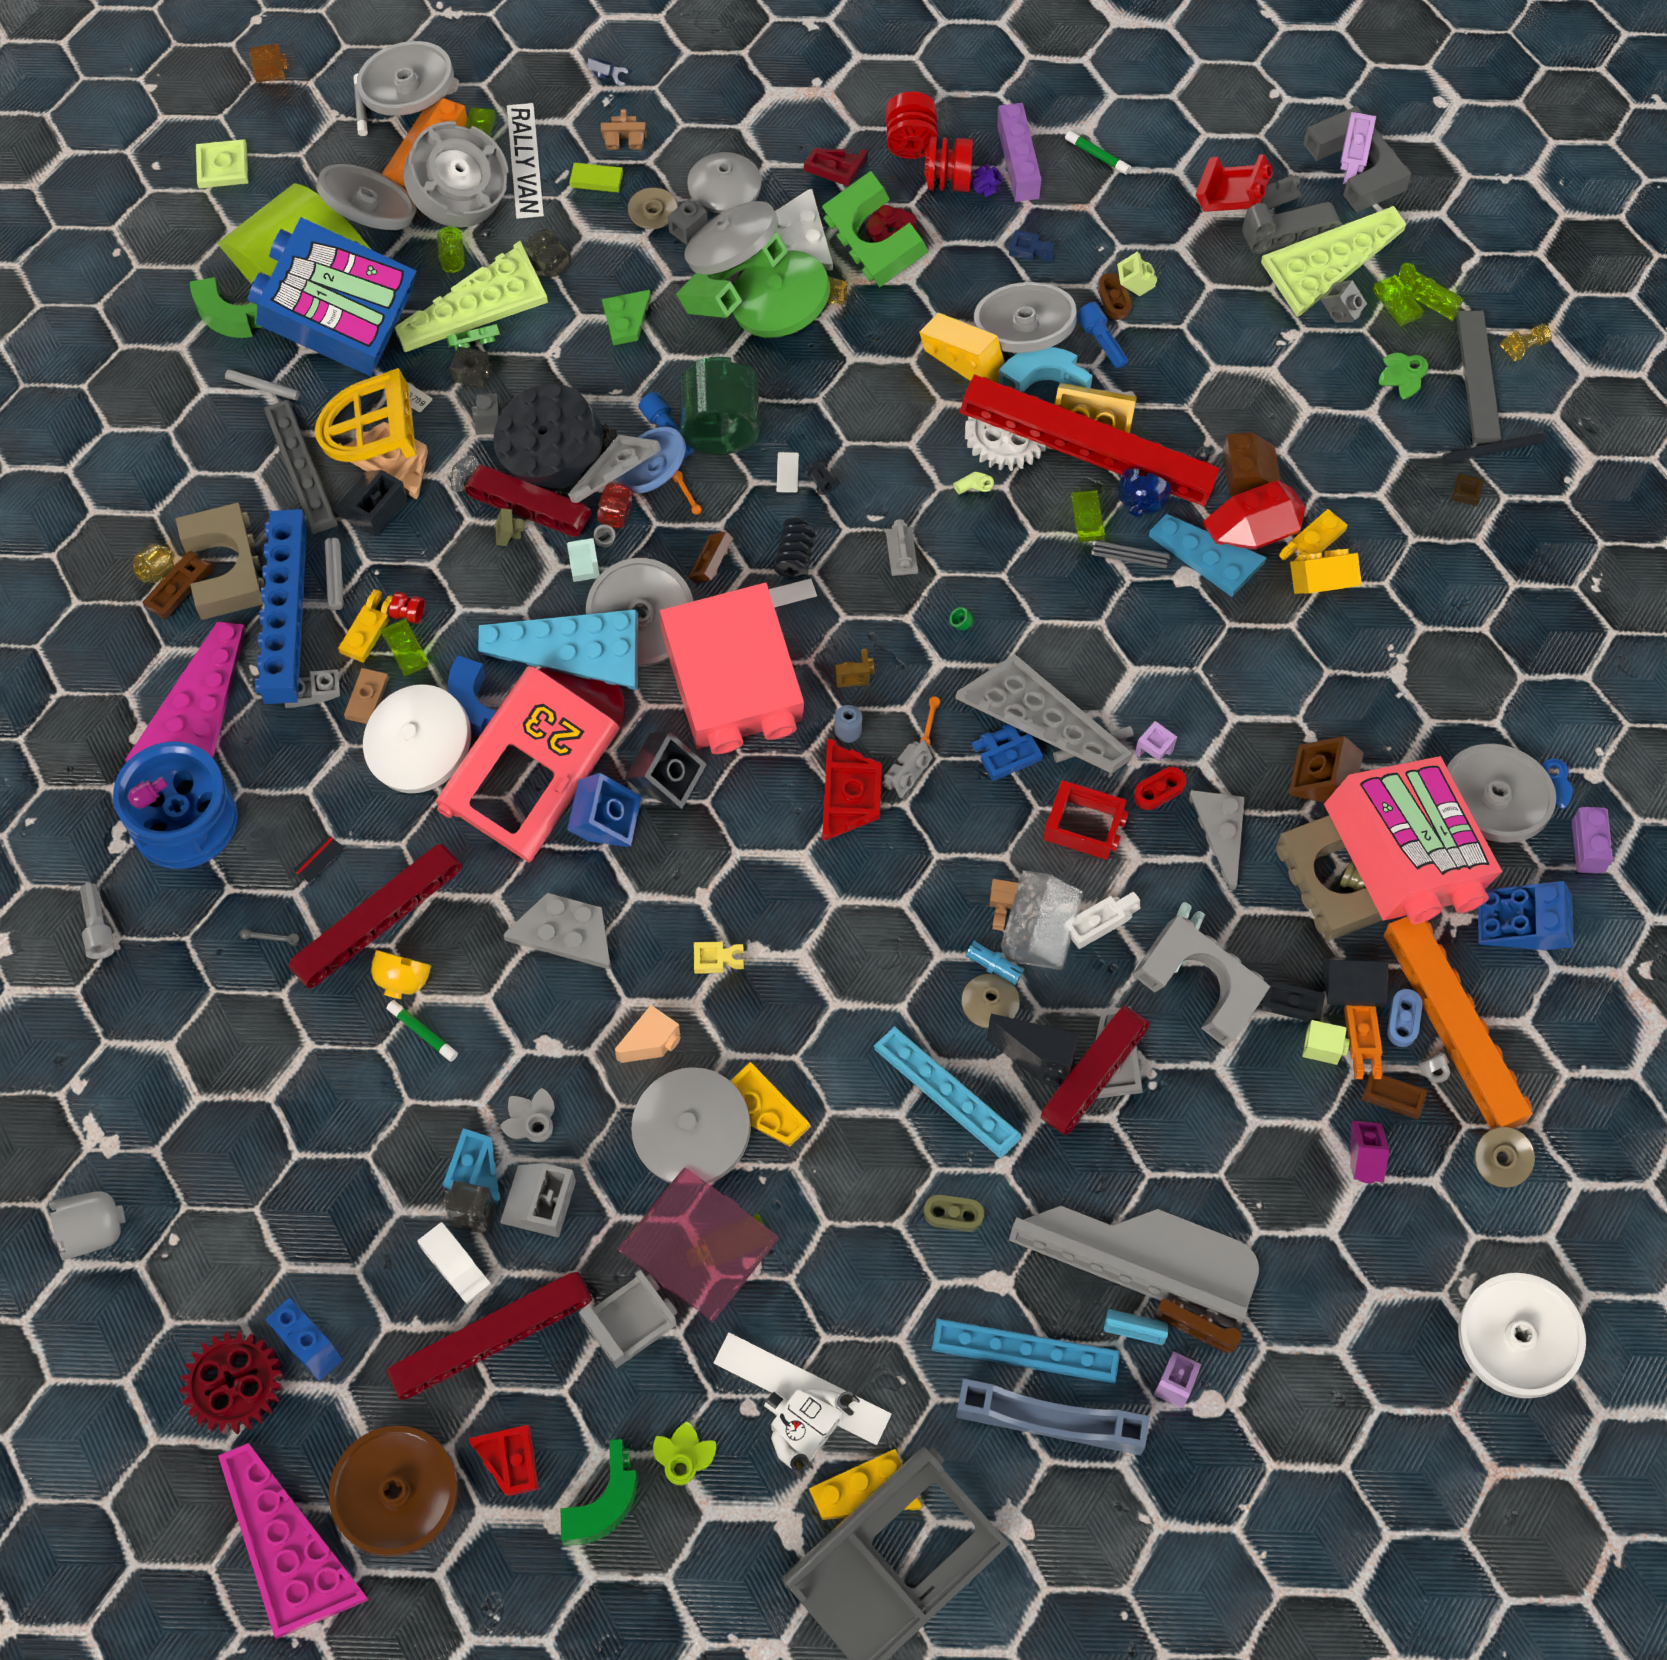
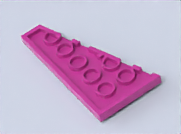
(200, 696)
(291, 1561)

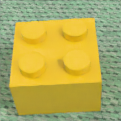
(1318, 573)

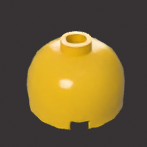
(398, 974)

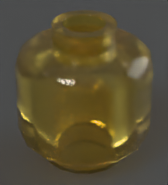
(153, 563)

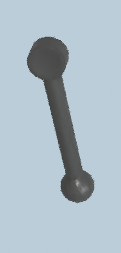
(293, 939)

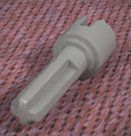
(97, 936)

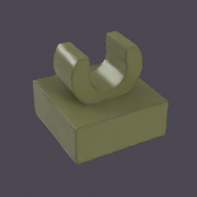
(507, 527)

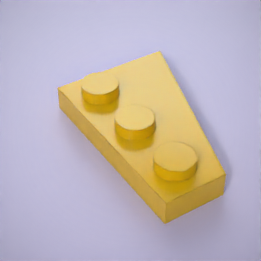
(769, 1108)
(846, 1491)

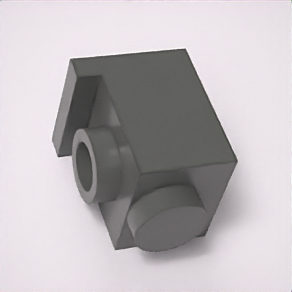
(486, 413)

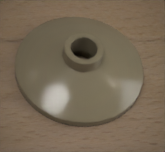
(651, 207)
(979, 1008)
(1518, 1160)

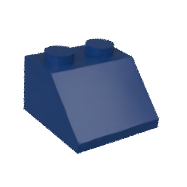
(604, 811)

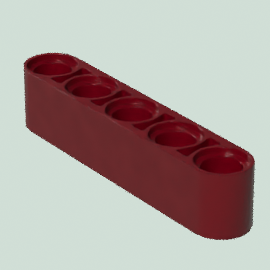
(527, 501)
(1095, 1070)

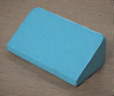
(1136, 1327)

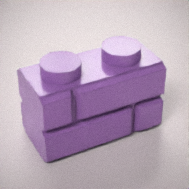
(1592, 840)

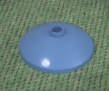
(659, 467)

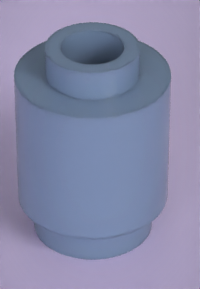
(848, 723)

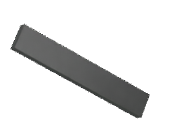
(1478, 377)
(300, 467)

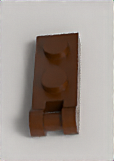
(176, 585)
(1198, 1326)

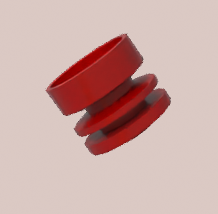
(910, 124)
(949, 164)

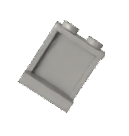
(630, 1319)

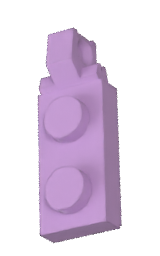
(1357, 144)

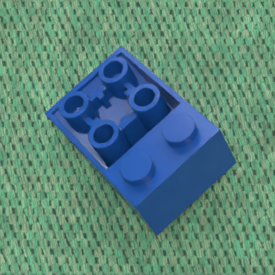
(1528, 917)

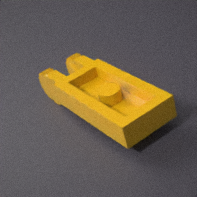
(1316, 536)
(366, 628)

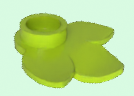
(683, 1450)

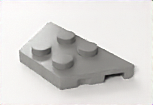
(563, 929)

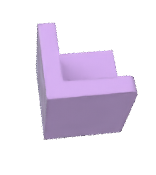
(1156, 742)

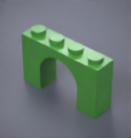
(880, 259)
(717, 297)

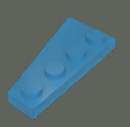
(1221, 564)

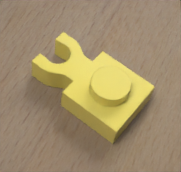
(711, 957)

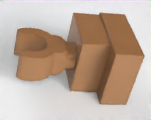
(1002, 899)

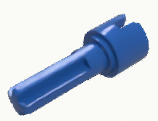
(1094, 323)
(658, 413)

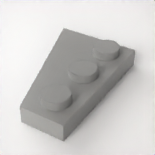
(1127, 1078)

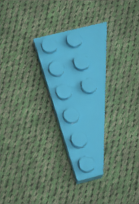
(580, 645)

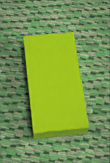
(596, 177)

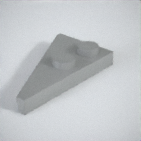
(617, 459)
(1222, 821)

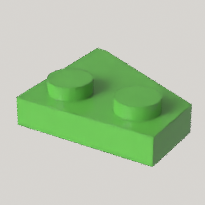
(626, 315)
(484, 335)

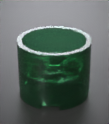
(719, 406)

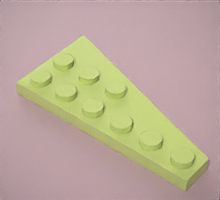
(1312, 265)
(479, 299)

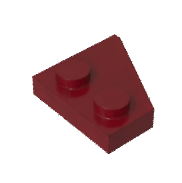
(835, 164)

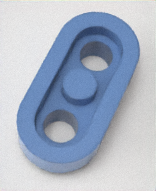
(1404, 1019)

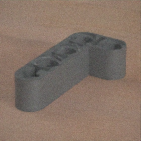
(1287, 228)

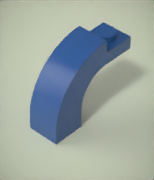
(464, 684)

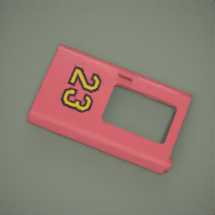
(551, 729)

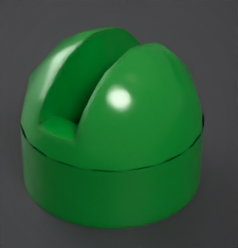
(956, 620)

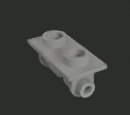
(901, 549)
(914, 760)

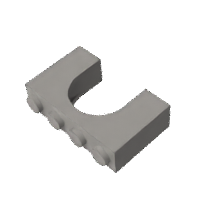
(1239, 987)

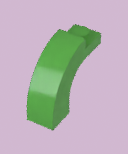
(219, 315)

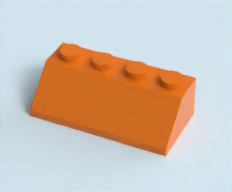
(441, 111)

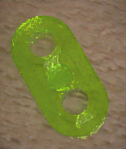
(451, 244)

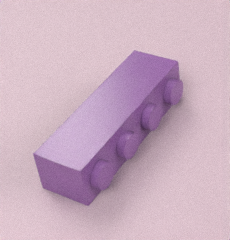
(1018, 152)

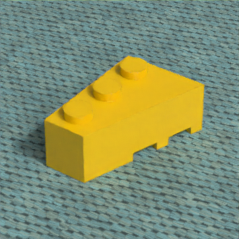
(963, 347)

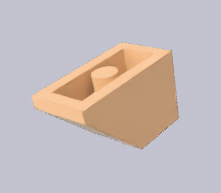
(649, 1037)

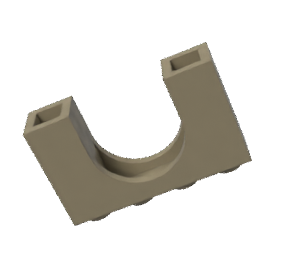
(241, 585)
(1333, 912)

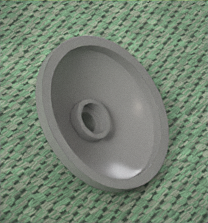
(724, 181)

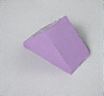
(1177, 1380)

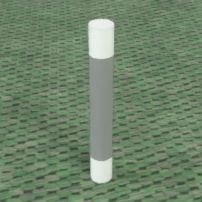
(360, 111)

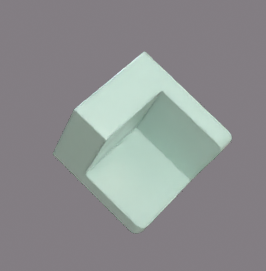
(583, 559)

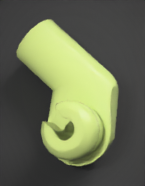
(975, 481)

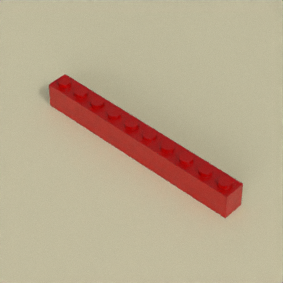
(1086, 438)

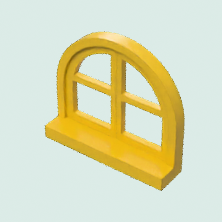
(397, 411)

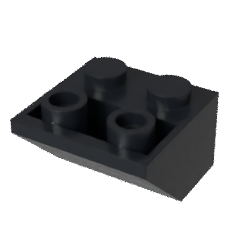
(372, 501)

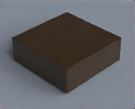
(1467, 489)

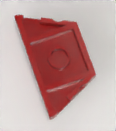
(850, 791)

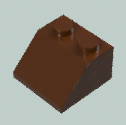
(1249, 462)
(1323, 767)

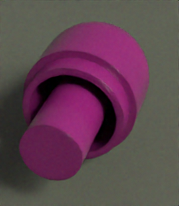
(146, 792)

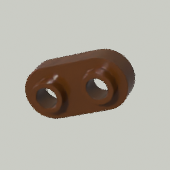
(1116, 298)

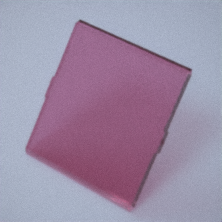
(698, 1244)

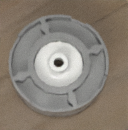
(455, 174)

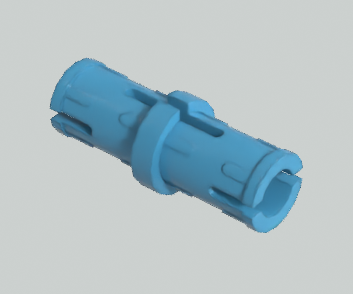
(994, 962)

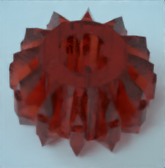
(615, 505)

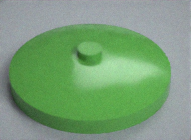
(782, 297)

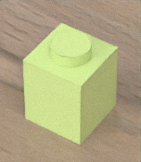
(1325, 1042)

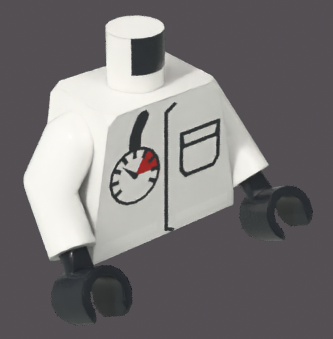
(806, 1423)

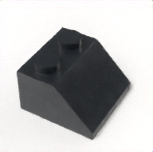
(666, 769)

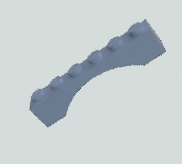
(1088, 1426)

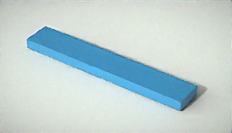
(1026, 1350)

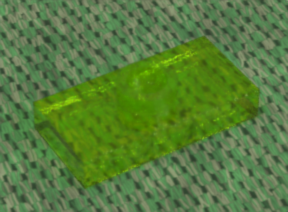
(1087, 516)

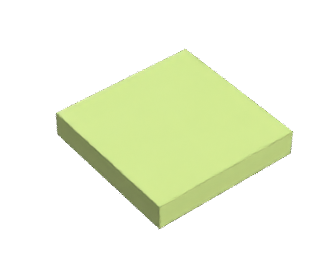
(222, 163)

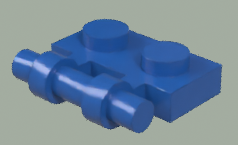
(1010, 756)

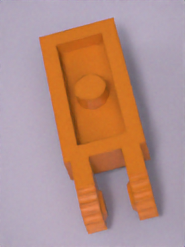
(1364, 1039)

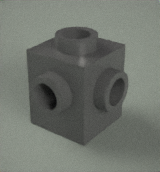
(1344, 301)

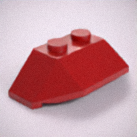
(1257, 517)

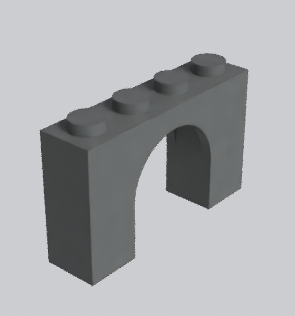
(1370, 187)

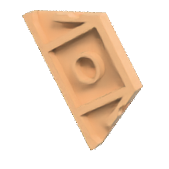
(407, 470)

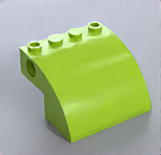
(251, 241)

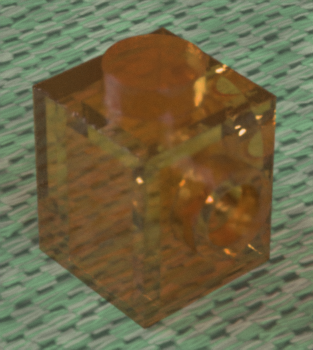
(268, 63)

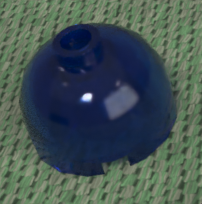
(1143, 493)

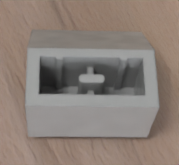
(539, 1198)

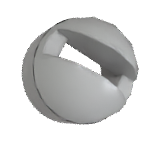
(601, 532)

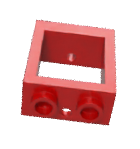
(1091, 799)

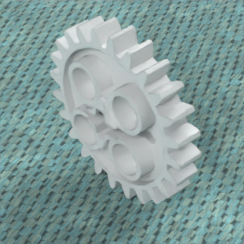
(1003, 449)

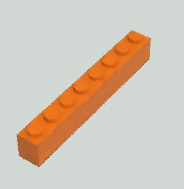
(1458, 1024)

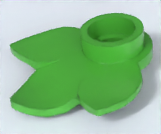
(1402, 375)

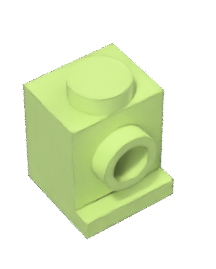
(1136, 274)

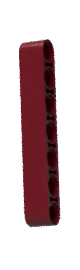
(375, 916)
(488, 1335)

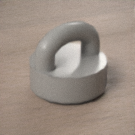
(1434, 1063)

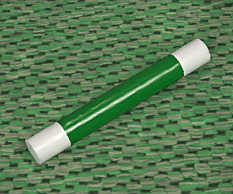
(1098, 152)
(421, 1030)

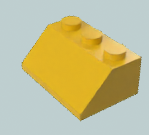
(1098, 405)

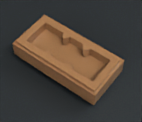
(366, 695)

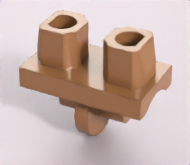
(624, 128)

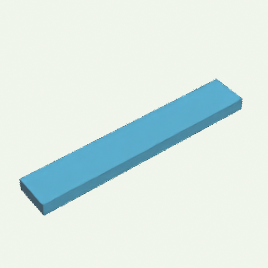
(947, 1092)

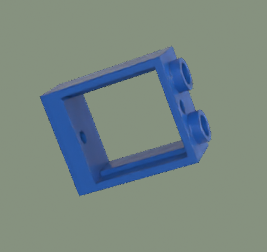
(304, 1339)

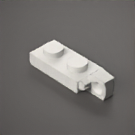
(1103, 918)

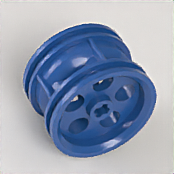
(190, 834)

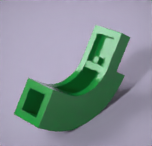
(598, 1519)

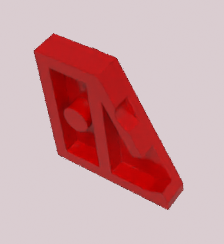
(509, 1458)

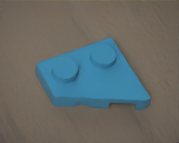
(474, 1163)

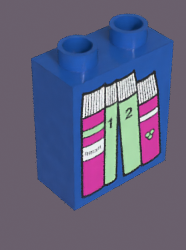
(332, 295)

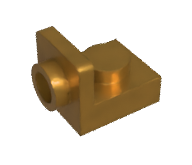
(854, 673)

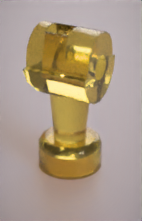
(1516, 344)

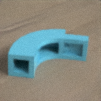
(1040, 365)

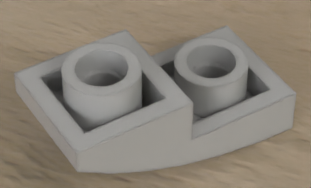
(317, 688)

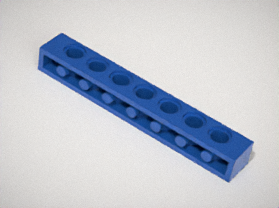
(282, 607)

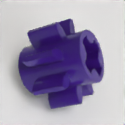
(986, 180)

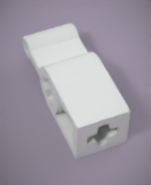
(454, 1263)

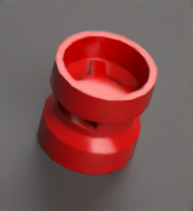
(407, 607)

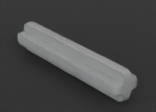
(334, 574)

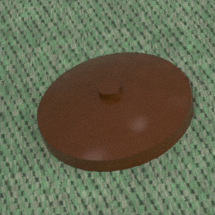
(393, 1491)

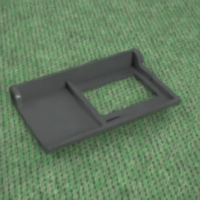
(858, 1592)

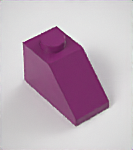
(1368, 1152)

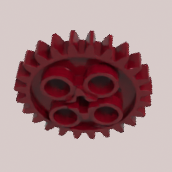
(241, 1407)

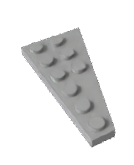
(1033, 705)

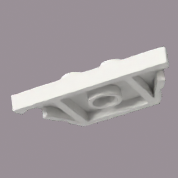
(802, 228)

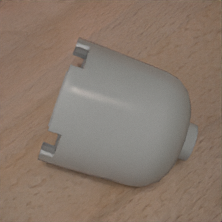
(86, 1223)

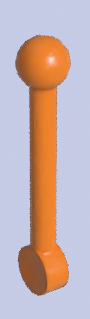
(678, 477)
(934, 703)

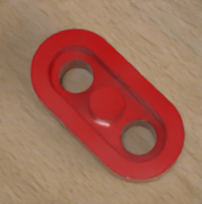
(1157, 788)

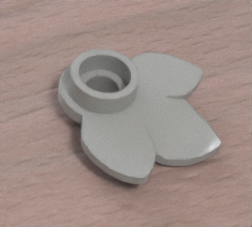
(527, 1115)

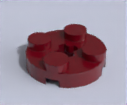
(887, 218)

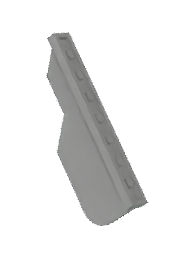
(1152, 1256)

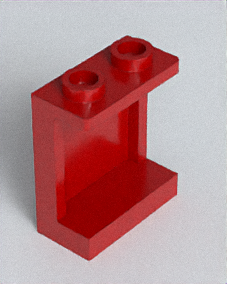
(1233, 186)

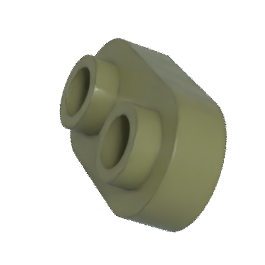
(954, 1209)

